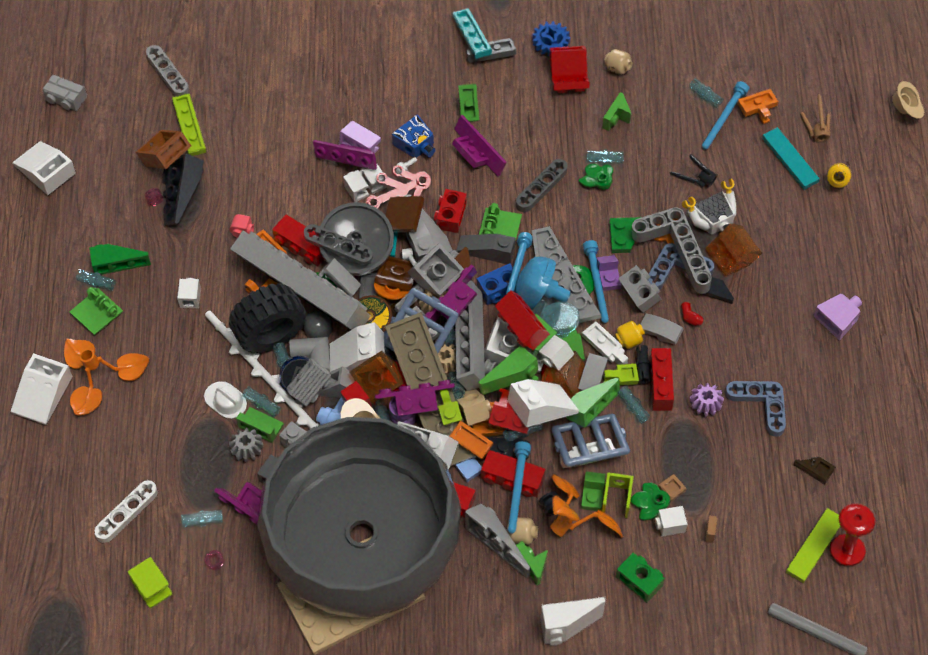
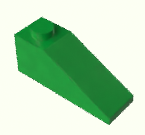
(114, 258)

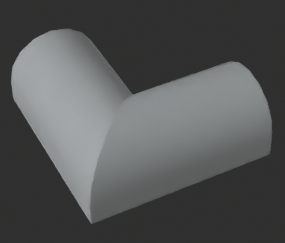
(312, 348)

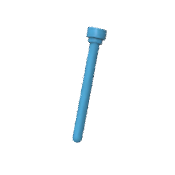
(740, 90)
(524, 241)
(590, 249)
(522, 451)

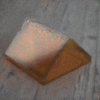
(377, 374)
(568, 376)

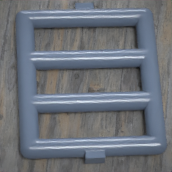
(435, 303)
(586, 456)

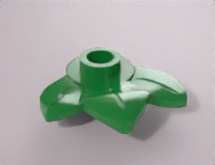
(597, 176)
(648, 501)

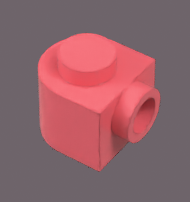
(241, 223)

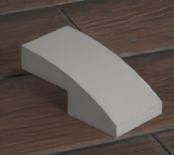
(662, 328)
(593, 371)

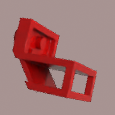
(569, 68)
(505, 416)

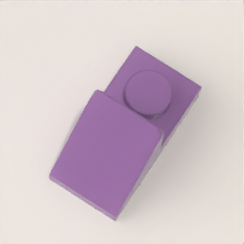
(609, 272)

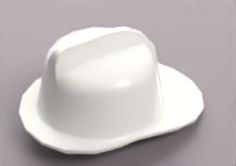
(225, 399)

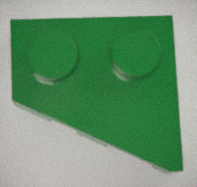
(622, 234)

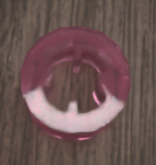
(153, 196)
(211, 554)

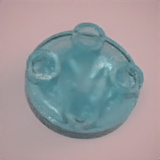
(561, 317)

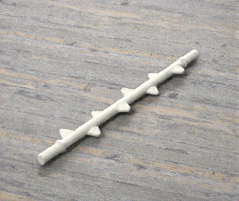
(259, 370)

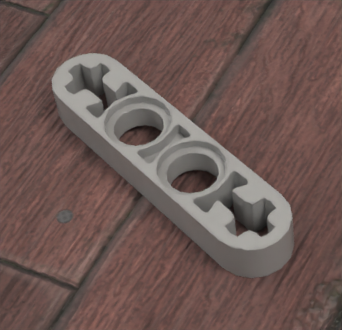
(167, 71)

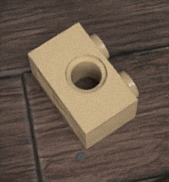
(474, 407)

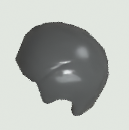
(318, 325)

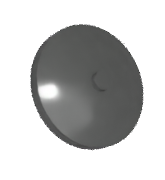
(364, 225)

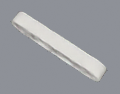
(123, 509)

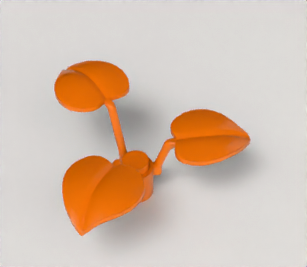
(82, 353)
(567, 515)

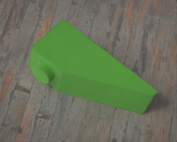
(513, 369)
(593, 401)

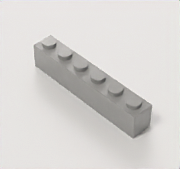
(470, 343)

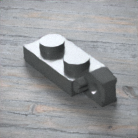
(499, 48)

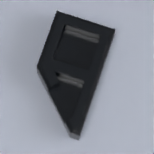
(719, 291)

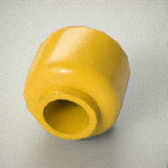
(837, 181)
(630, 334)

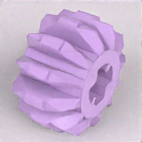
(706, 399)

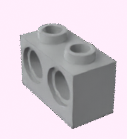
(638, 290)

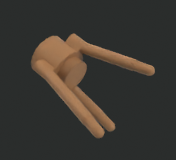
(820, 132)

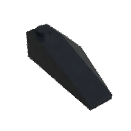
(180, 181)

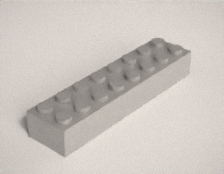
(302, 280)

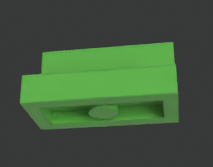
(263, 424)

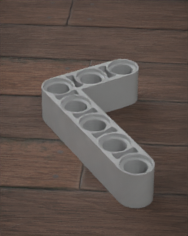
(682, 243)

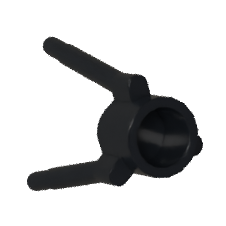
(706, 176)

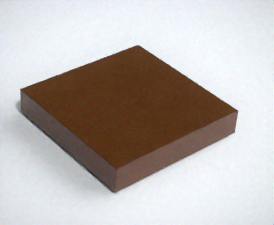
(404, 213)
(395, 274)

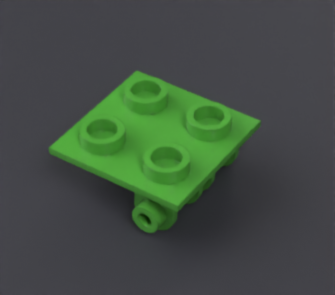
(500, 222)
(96, 310)

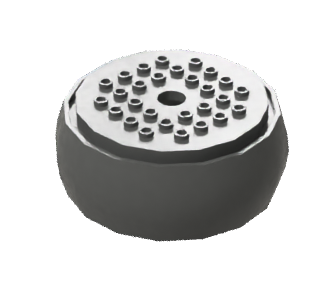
(350, 477)

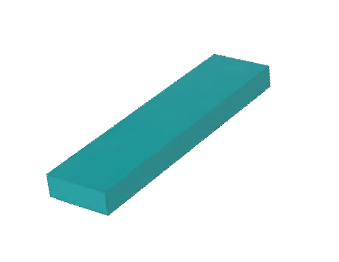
(472, 33)
(790, 158)

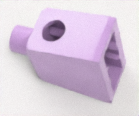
(838, 314)

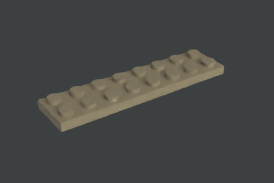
(422, 365)

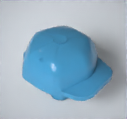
(537, 282)

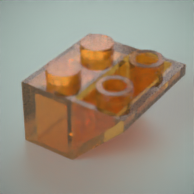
(733, 249)

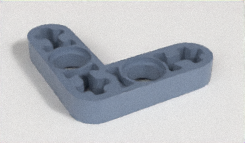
(674, 260)
(769, 399)

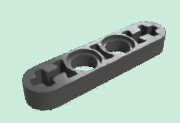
(540, 184)
(337, 246)

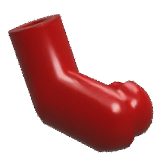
(690, 316)

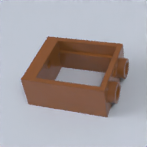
(166, 149)

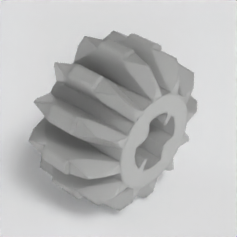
(238, 444)

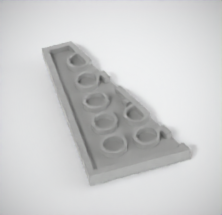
(548, 246)

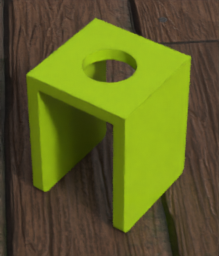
(627, 484)
(150, 582)

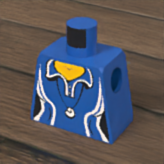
(414, 138)

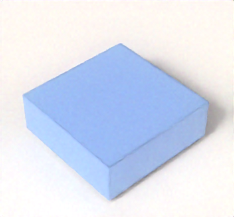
(469, 469)

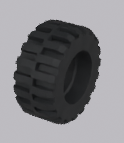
(267, 318)

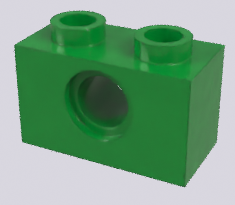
(646, 587)

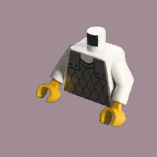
(714, 212)

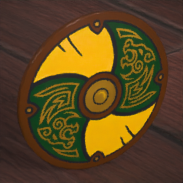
(378, 309)

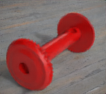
(855, 521)

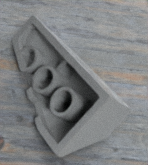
(426, 237)
(489, 530)

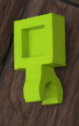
(625, 373)
(450, 411)

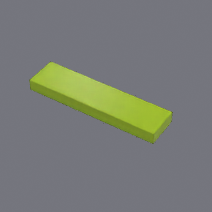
(189, 124)
(814, 546)

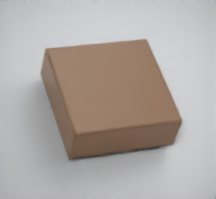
(673, 487)
(711, 529)

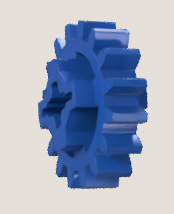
(550, 37)

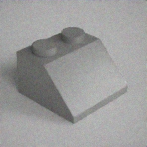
(436, 270)

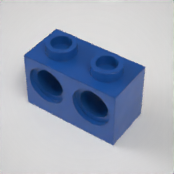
(496, 281)

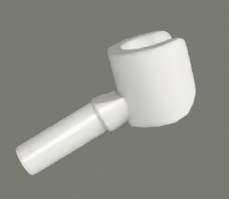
(406, 165)
(407, 254)

